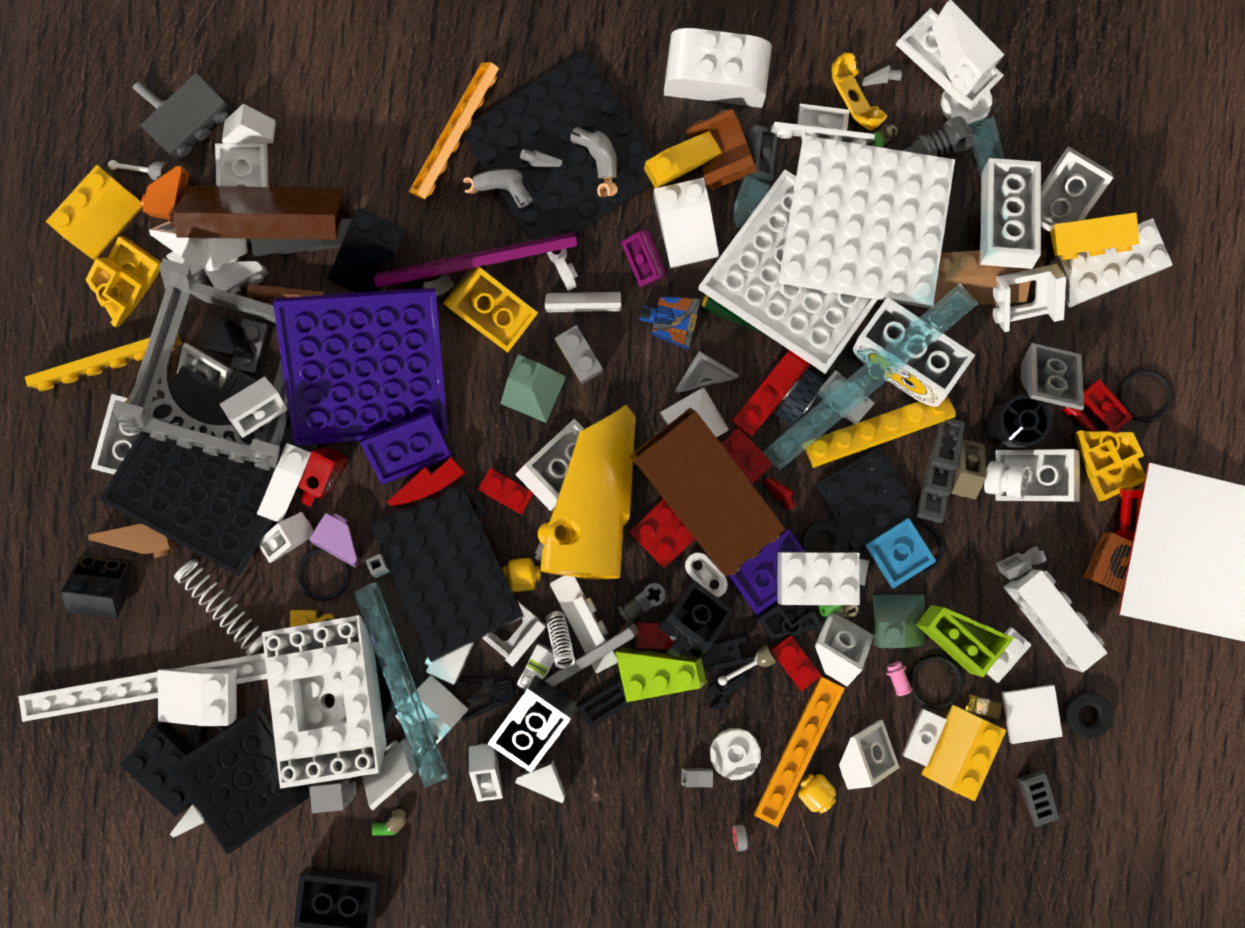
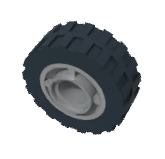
(799, 397)

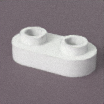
(706, 573)

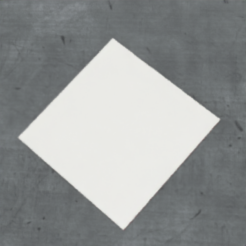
(1188, 554)

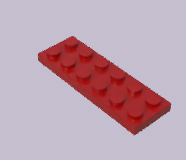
(661, 529)

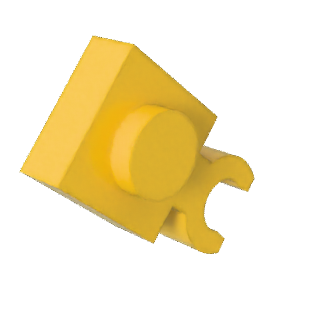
(305, 617)

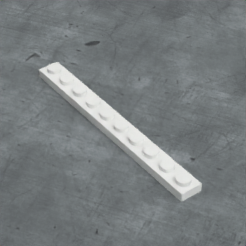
(125, 689)

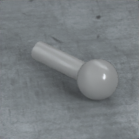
(148, 94)

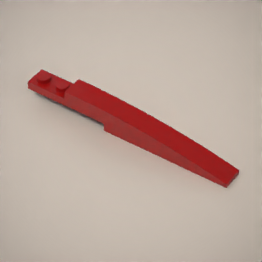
(770, 393)

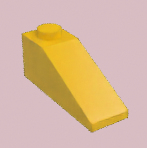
(681, 159)

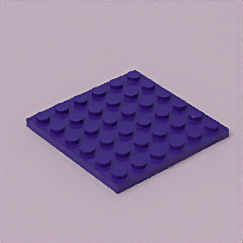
(360, 362)

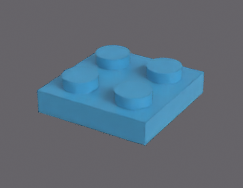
(900, 553)

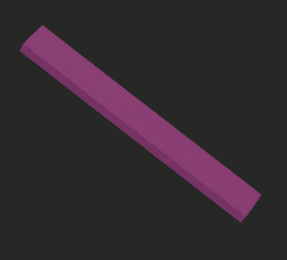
(475, 259)

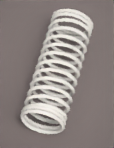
(557, 658)

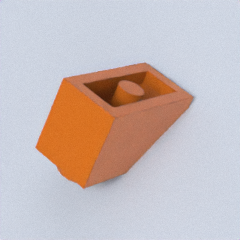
(165, 193)

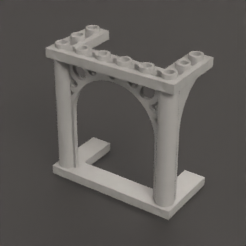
(138, 409)

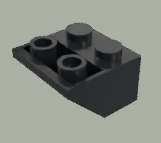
(97, 586)

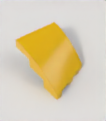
(123, 278)
(1110, 461)

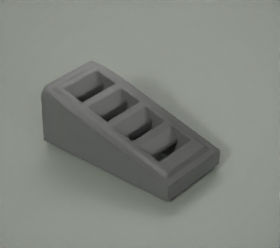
(1031, 779)

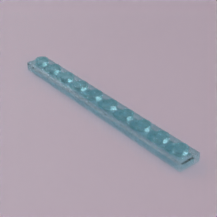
(871, 376)

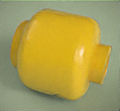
(522, 574)
(817, 793)

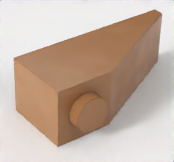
(137, 539)

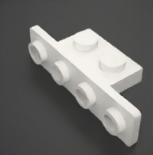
(821, 123)
(582, 619)

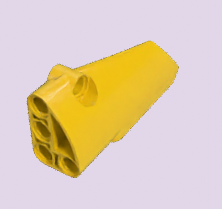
(593, 502)

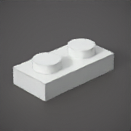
(1009, 656)

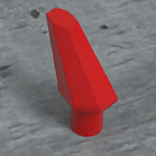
(780, 492)

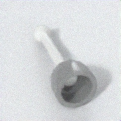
(154, 170)

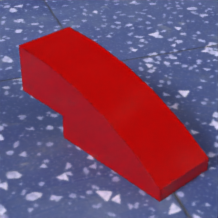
(428, 483)

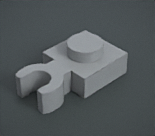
(1018, 564)

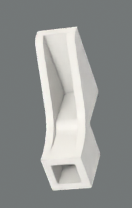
(230, 277)

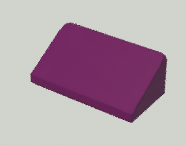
(644, 258)

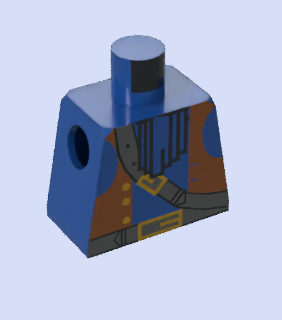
(673, 319)

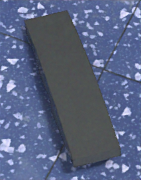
(285, 246)
(940, 470)

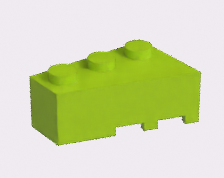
(965, 640)
(657, 674)

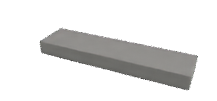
(593, 655)

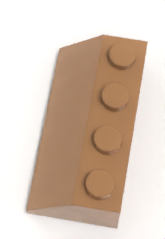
(975, 278)

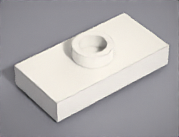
(924, 737)

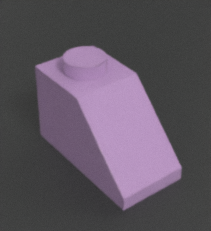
(335, 538)

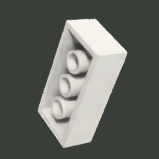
(1010, 213)
(1100, 274)
(1056, 619)

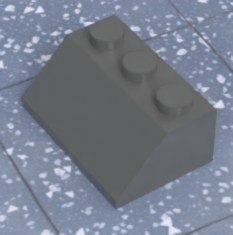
(186, 117)

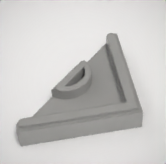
(704, 372)

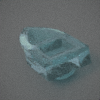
(748, 198)

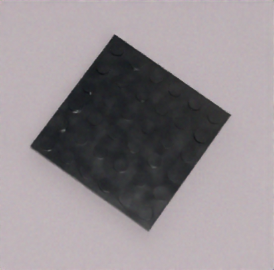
(543, 121)
(194, 495)

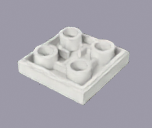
(1032, 714)

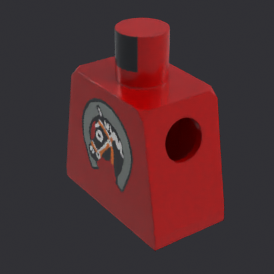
(321, 474)

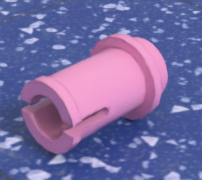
(899, 678)

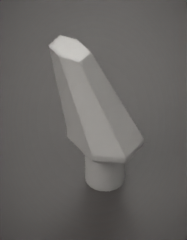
(882, 76)
(540, 159)

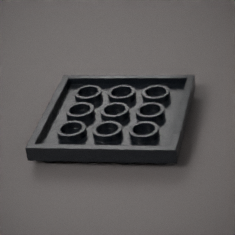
(237, 782)

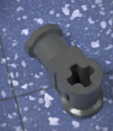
(641, 603)

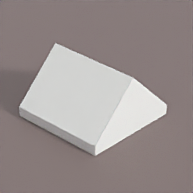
(205, 365)

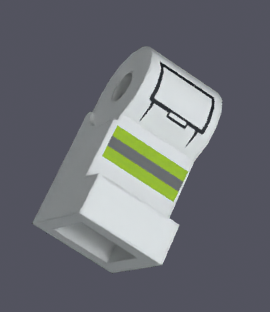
(539, 665)

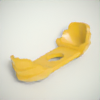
(843, 76)

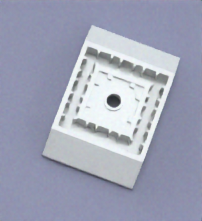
(309, 737)

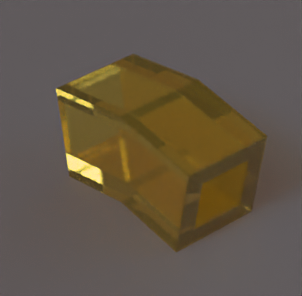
(984, 706)

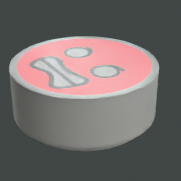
(740, 837)

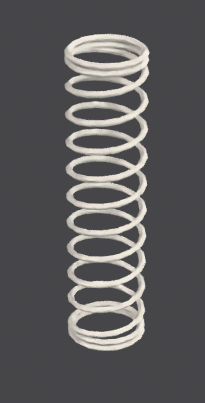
(184, 571)

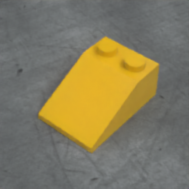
(490, 308)

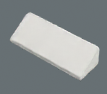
(583, 302)

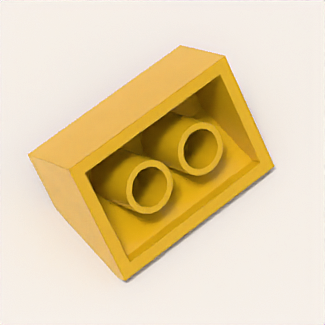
(95, 212)
(1095, 235)
(964, 752)

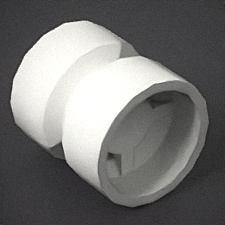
(1009, 480)

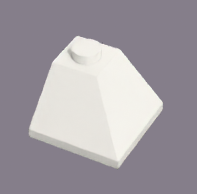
(705, 408)
(842, 648)
(868, 757)

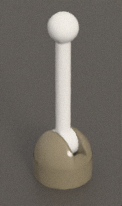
(763, 658)

